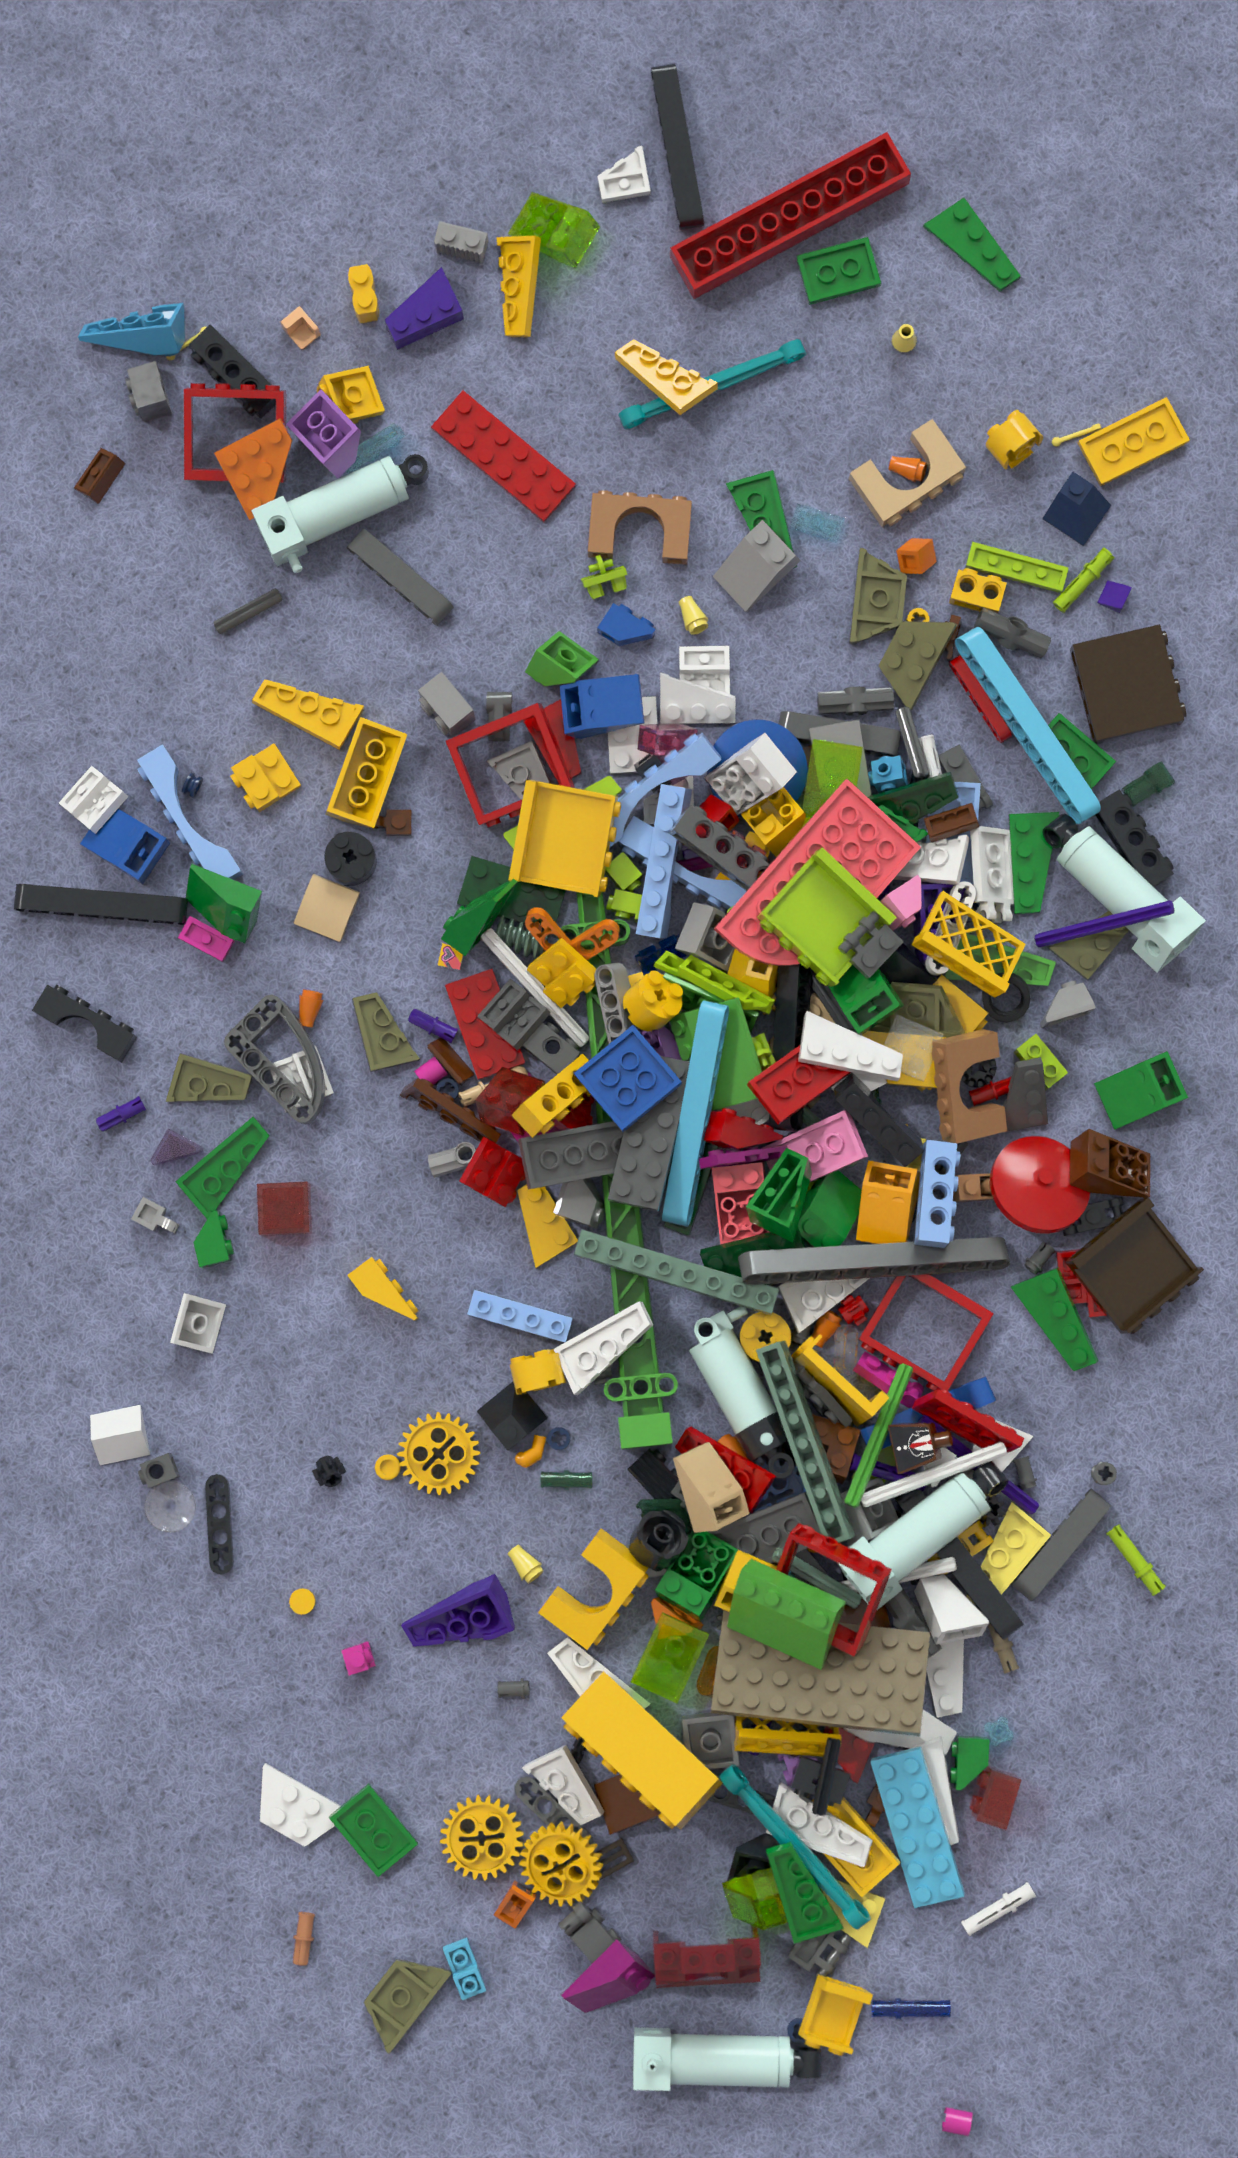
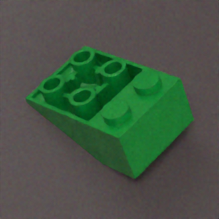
(865, 1000)
(1141, 1090)
(697, 1574)

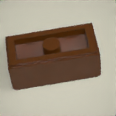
(99, 475)
(450, 1060)

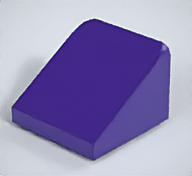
(1114, 596)

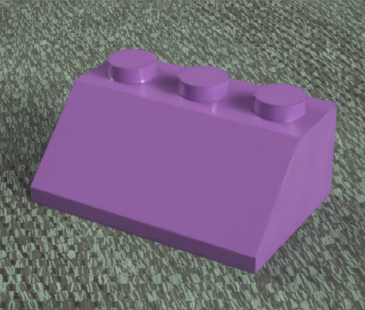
(327, 433)

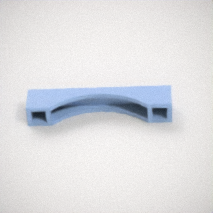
(693, 759)
(163, 775)
(637, 842)
(657, 890)

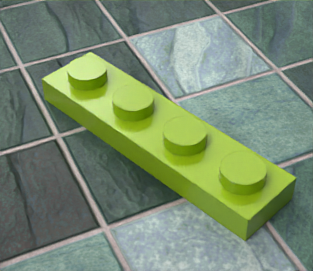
(1016, 567)

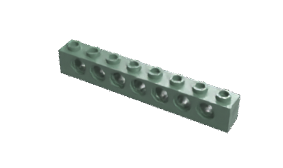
(675, 1272)
(805, 1441)

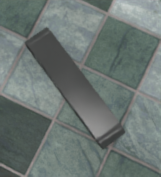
(401, 576)
(875, 739)
(1062, 1545)

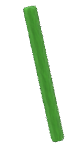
(878, 1436)

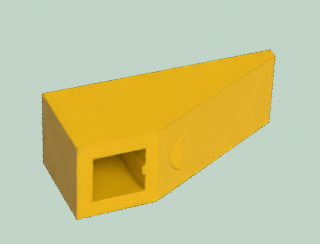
(375, 1285)

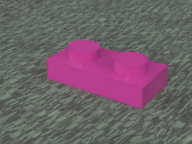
(206, 939)

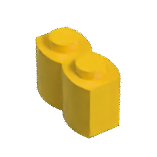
(363, 292)

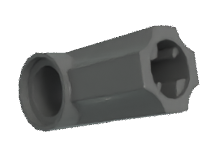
(497, 706)

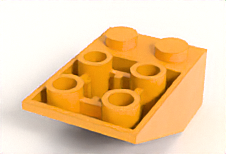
(887, 1203)

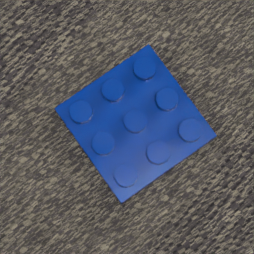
(628, 1078)

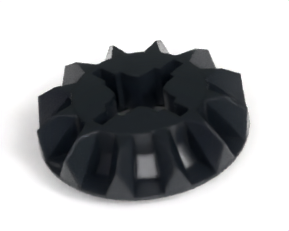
(980, 1078)

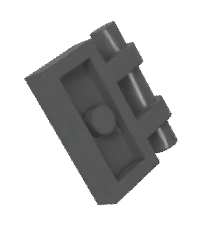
(875, 950)
(809, 1951)

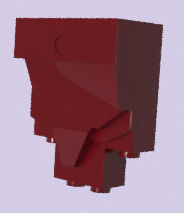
(707, 1964)

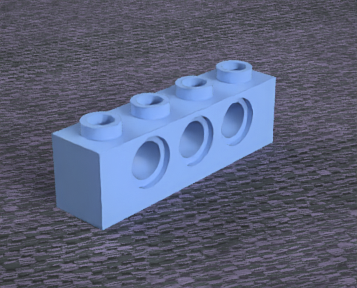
(926, 1231)
(520, 1316)

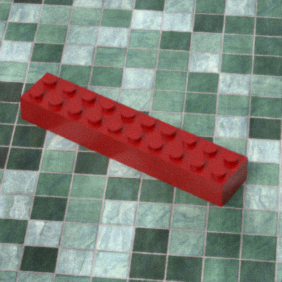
(790, 215)

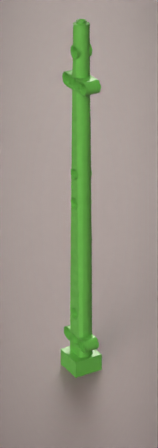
(643, 1415)

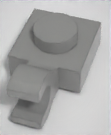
(151, 1215)

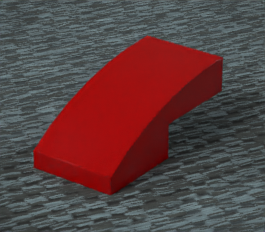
(1075, 1287)

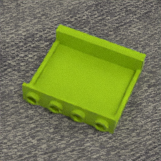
(818, 912)

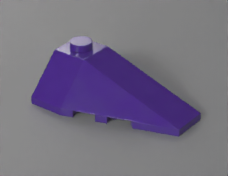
(471, 1613)

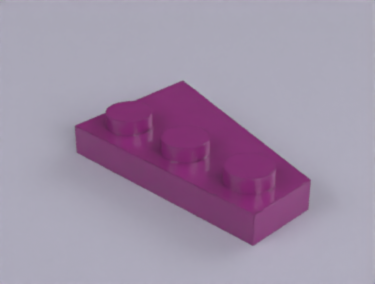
(737, 1157)

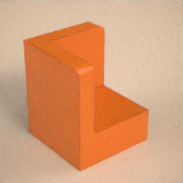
(916, 556)

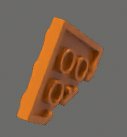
(256, 464)

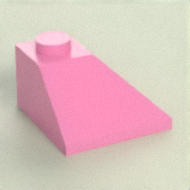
(904, 903)

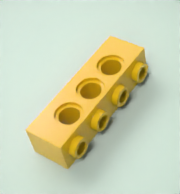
(552, 1100)

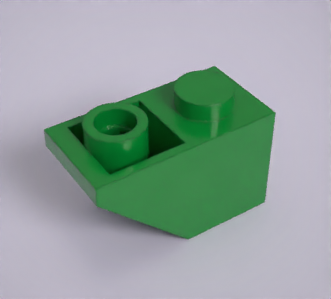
(211, 1242)
(970, 1759)

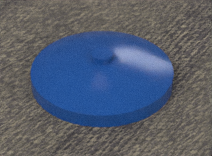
(746, 731)

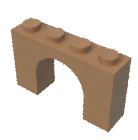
(610, 509)
(951, 1059)

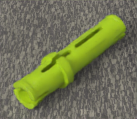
(1090, 572)
(1136, 1560)

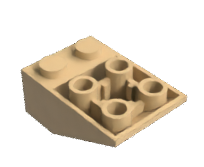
(709, 1489)

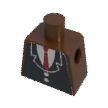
(917, 1444)

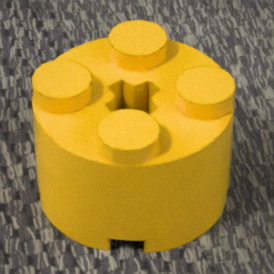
(1013, 440)
(653, 1001)
(769, 1323)
(537, 1372)

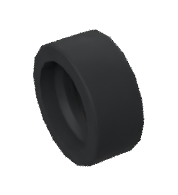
(1016, 1013)

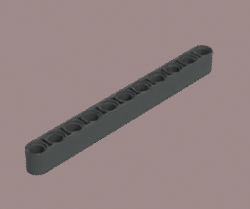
(872, 1261)

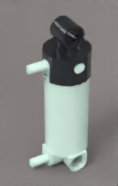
(740, 1391)

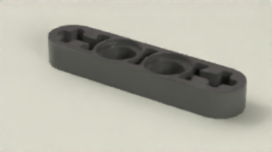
(556, 1812)

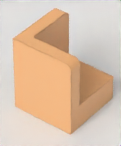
(300, 328)

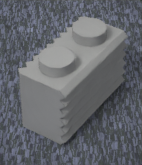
(461, 242)

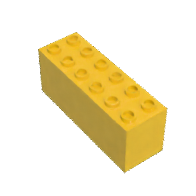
(640, 1751)

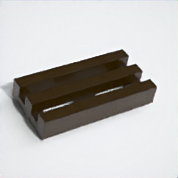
(620, 1842)

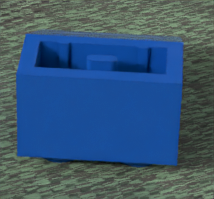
(601, 705)
(127, 845)

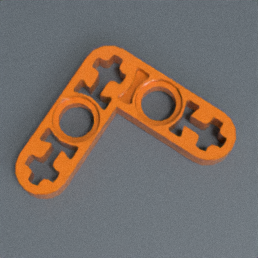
(591, 934)

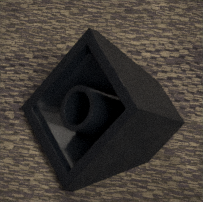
(511, 1416)
(752, 1856)

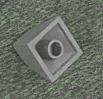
(1068, 1004)
(580, 1203)

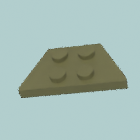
(877, 598)
(914, 656)
(925, 1006)
(402, 1997)

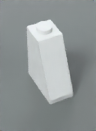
(948, 1610)

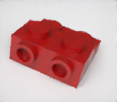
(494, 1172)

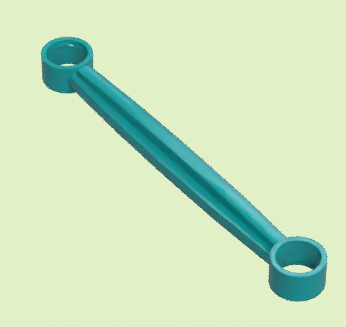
(786, 354)
(738, 1784)

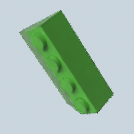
(738, 1057)
(784, 1613)

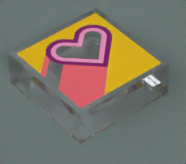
(449, 958)

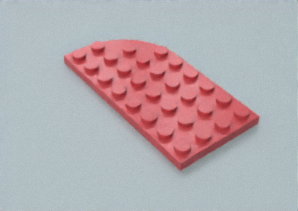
(853, 834)

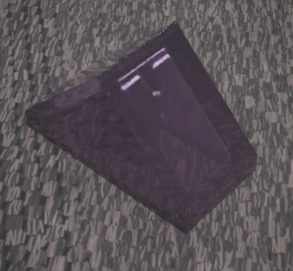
(174, 1147)

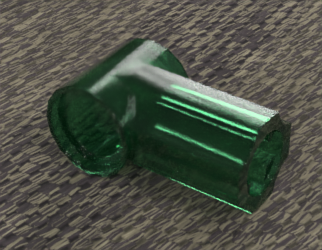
(1152, 782)

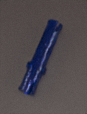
(903, 2008)

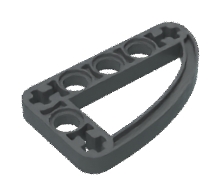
(265, 1064)

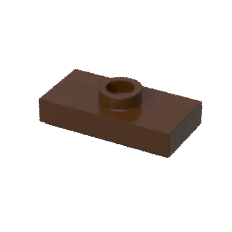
(951, 822)

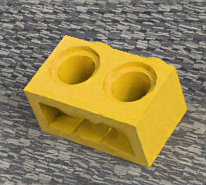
(976, 599)

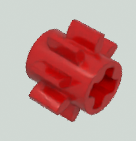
(853, 1310)

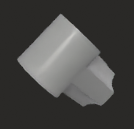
(450, 1160)

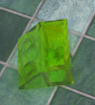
(755, 1899)

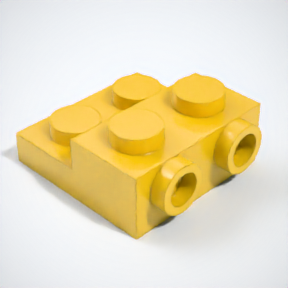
(353, 393)
(264, 778)
(563, 973)

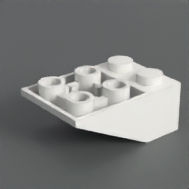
(751, 774)

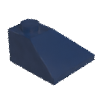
(1077, 509)

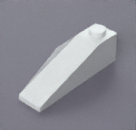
(930, 1729)

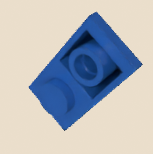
(623, 627)

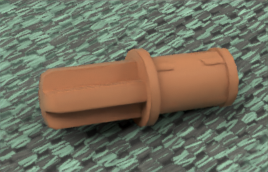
(303, 1938)

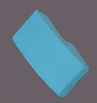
(464, 1968)

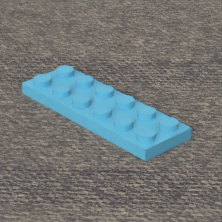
(917, 1827)

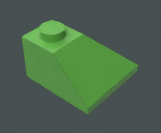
(560, 661)

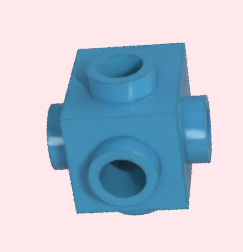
(888, 773)

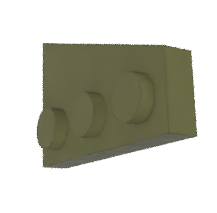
(1089, 952)
(381, 1037)
(204, 1080)

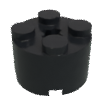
(344, 845)
(658, 1539)

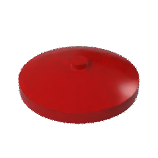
(1034, 1185)

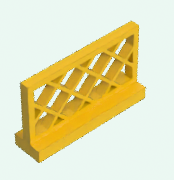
(963, 964)
(784, 1741)

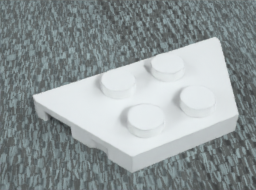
(294, 1807)

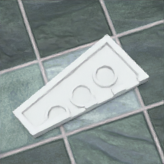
(818, 1832)

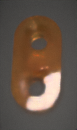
(706, 1678)

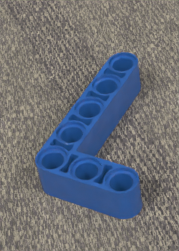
(976, 1393)

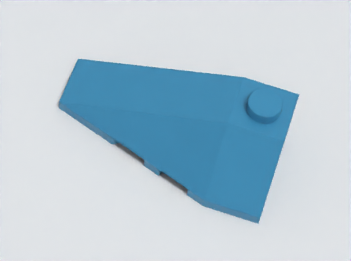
(150, 334)

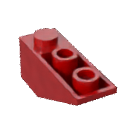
(736, 1132)

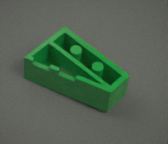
(782, 1195)

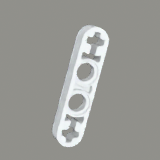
(952, 927)

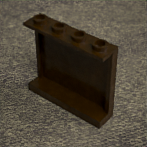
(1127, 683)
(1133, 1267)

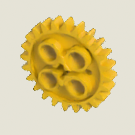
(455, 1469)
(548, 1843)
(484, 1861)

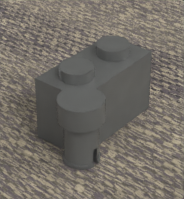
(588, 1931)

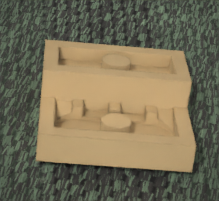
(326, 908)

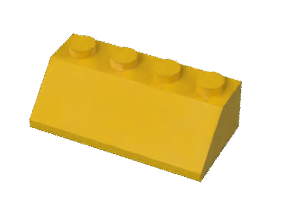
(366, 773)

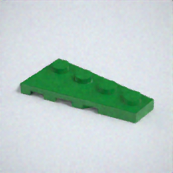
(972, 242)
(1055, 1312)

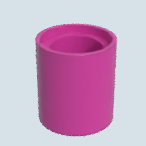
(431, 1071)
(957, 2121)

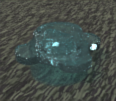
(991, 1728)

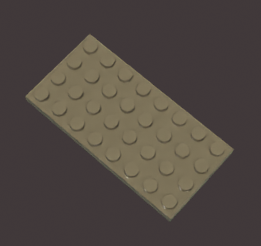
(868, 1691)

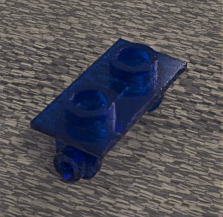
(647, 957)

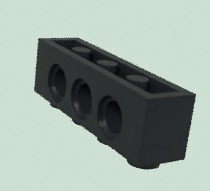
(212, 342)
(1135, 825)

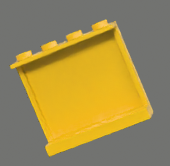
(564, 837)
(847, 1396)

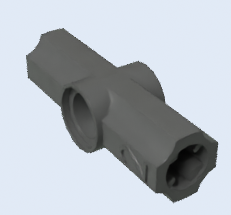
(1013, 633)
(855, 700)
(910, 1617)

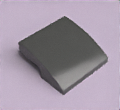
(514, 1014)

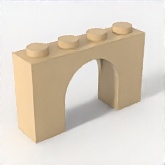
(890, 503)

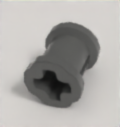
(1098, 1478)

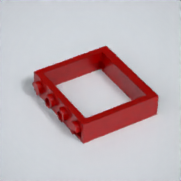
(222, 390)
(513, 810)
(893, 1358)
(844, 1638)

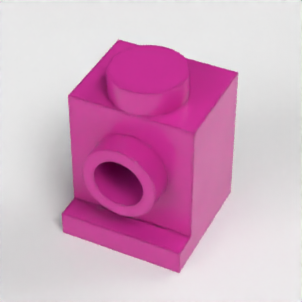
(358, 1658)

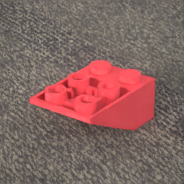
(733, 1191)

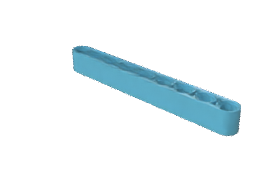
(1027, 725)
(695, 1113)

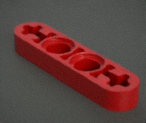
(980, 699)

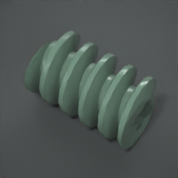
(519, 938)

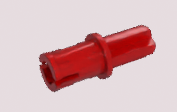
(990, 1091)

